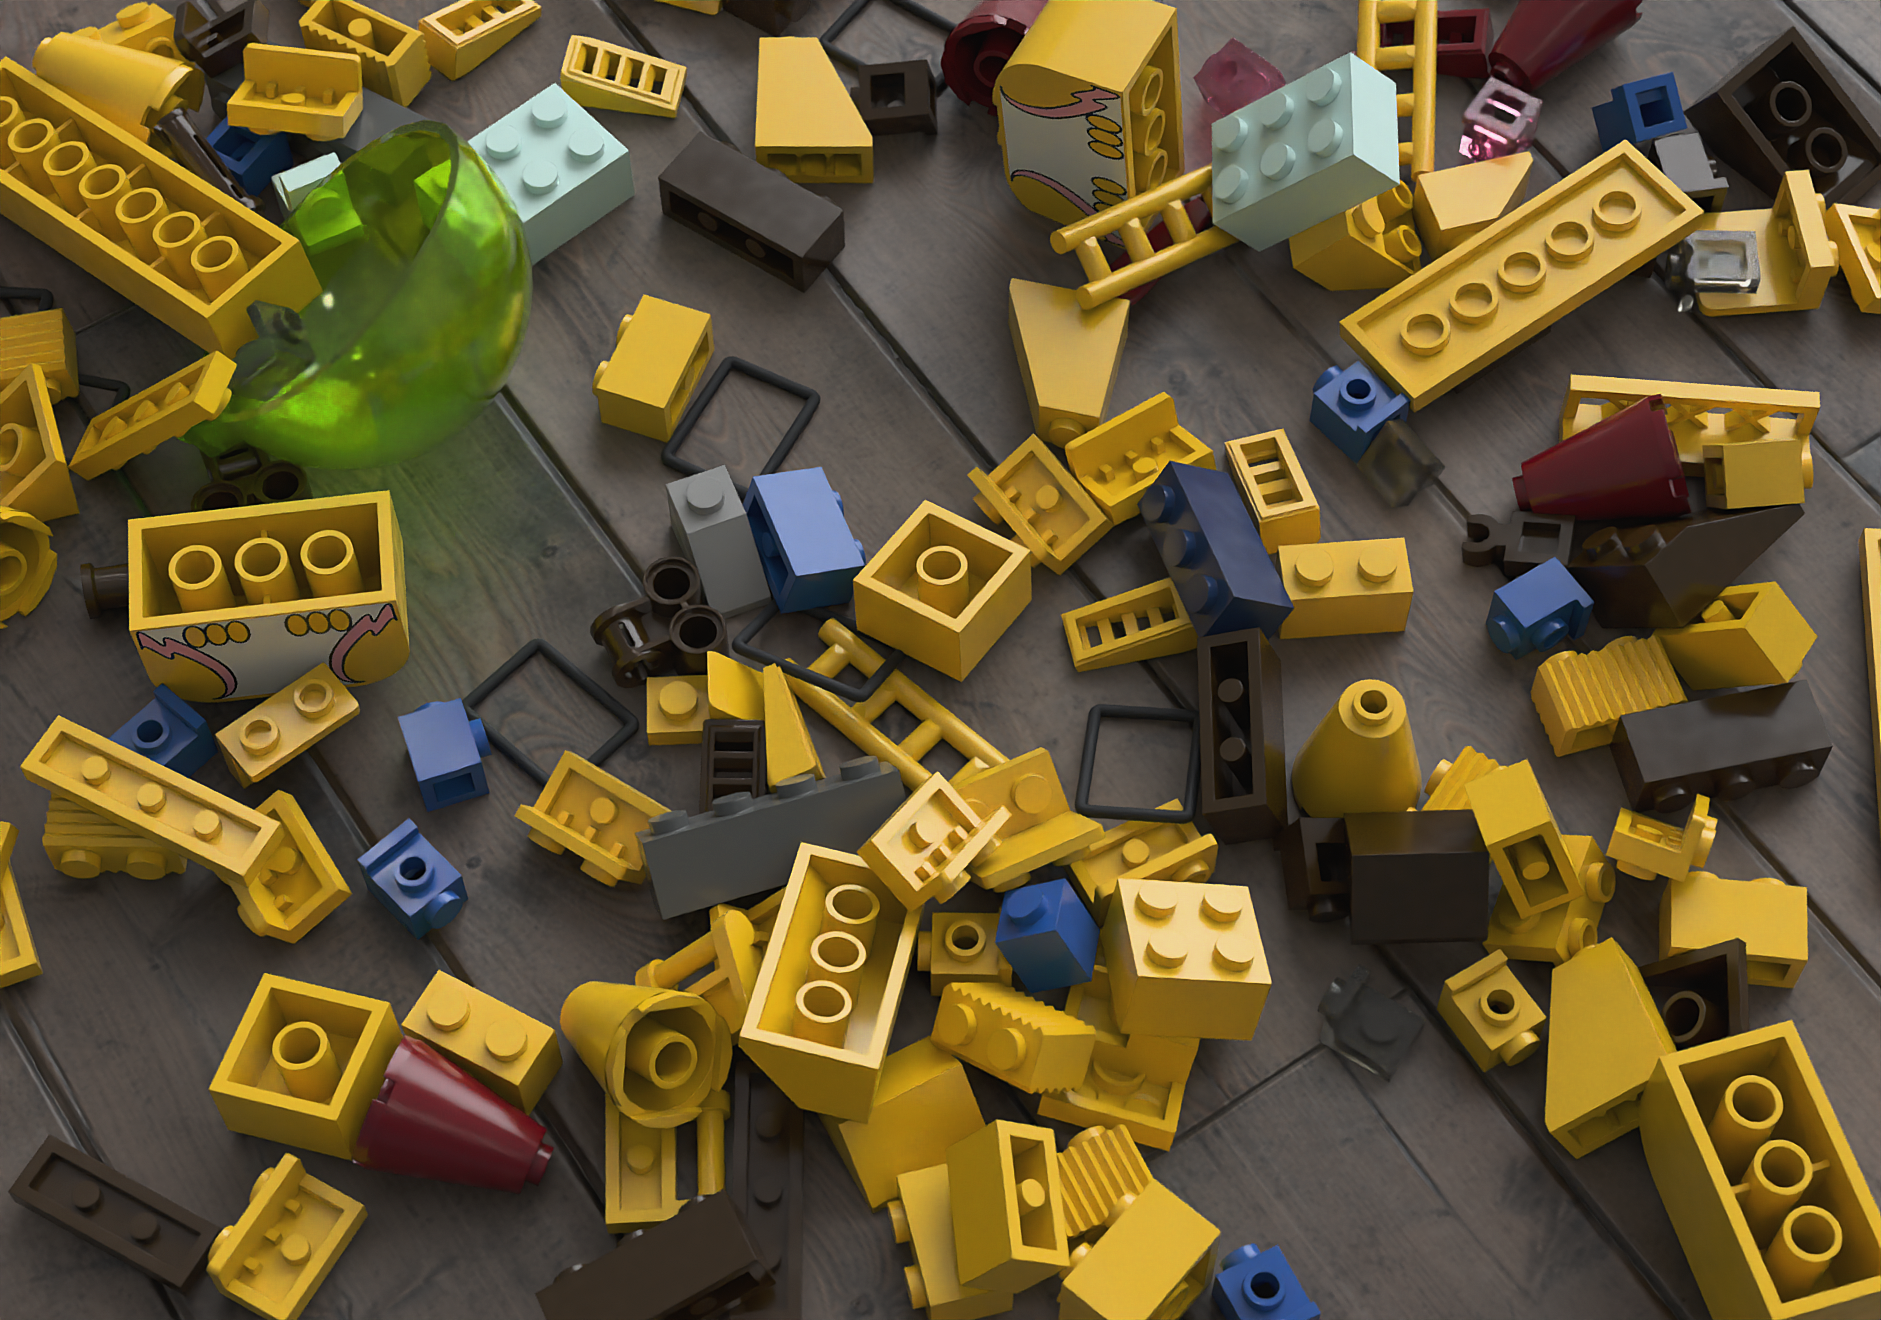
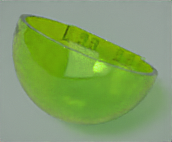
(414, 313)

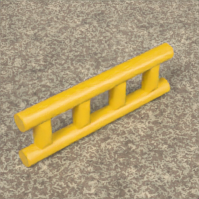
(1420, 57)
(1125, 219)
(856, 721)

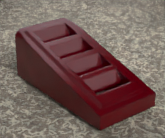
(1458, 26)

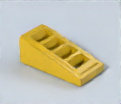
(459, 53)
(606, 59)
(1283, 522)
(1158, 641)
(787, 737)

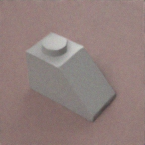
(718, 541)

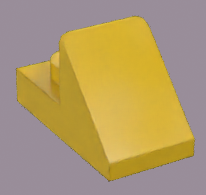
(683, 703)

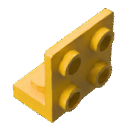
(1040, 823)

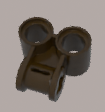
(249, 478)
(660, 629)

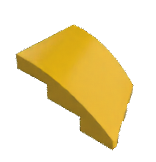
(1128, 1075)

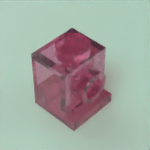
(1236, 78)
(1491, 138)

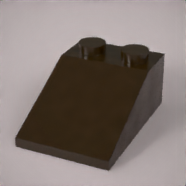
(1789, 115)
(1675, 565)

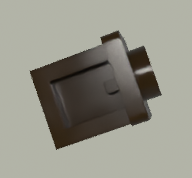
(221, 42)

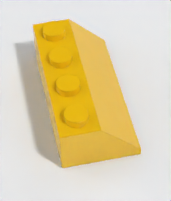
(831, 984)

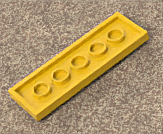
(1520, 274)

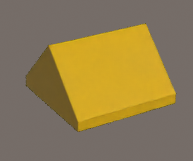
(31, 451)
(915, 1116)

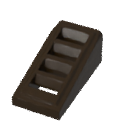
(732, 747)

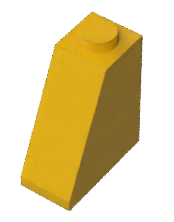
(807, 116)
(1066, 357)
(1599, 1047)

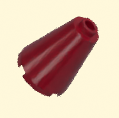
(1553, 36)
(983, 45)
(1610, 470)
(448, 1127)

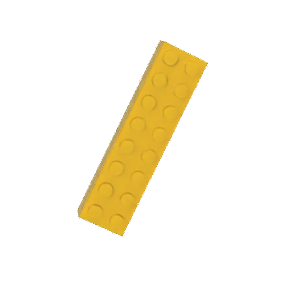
(141, 218)

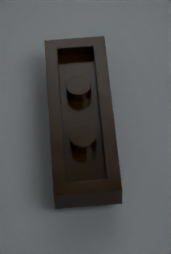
(116, 1214)

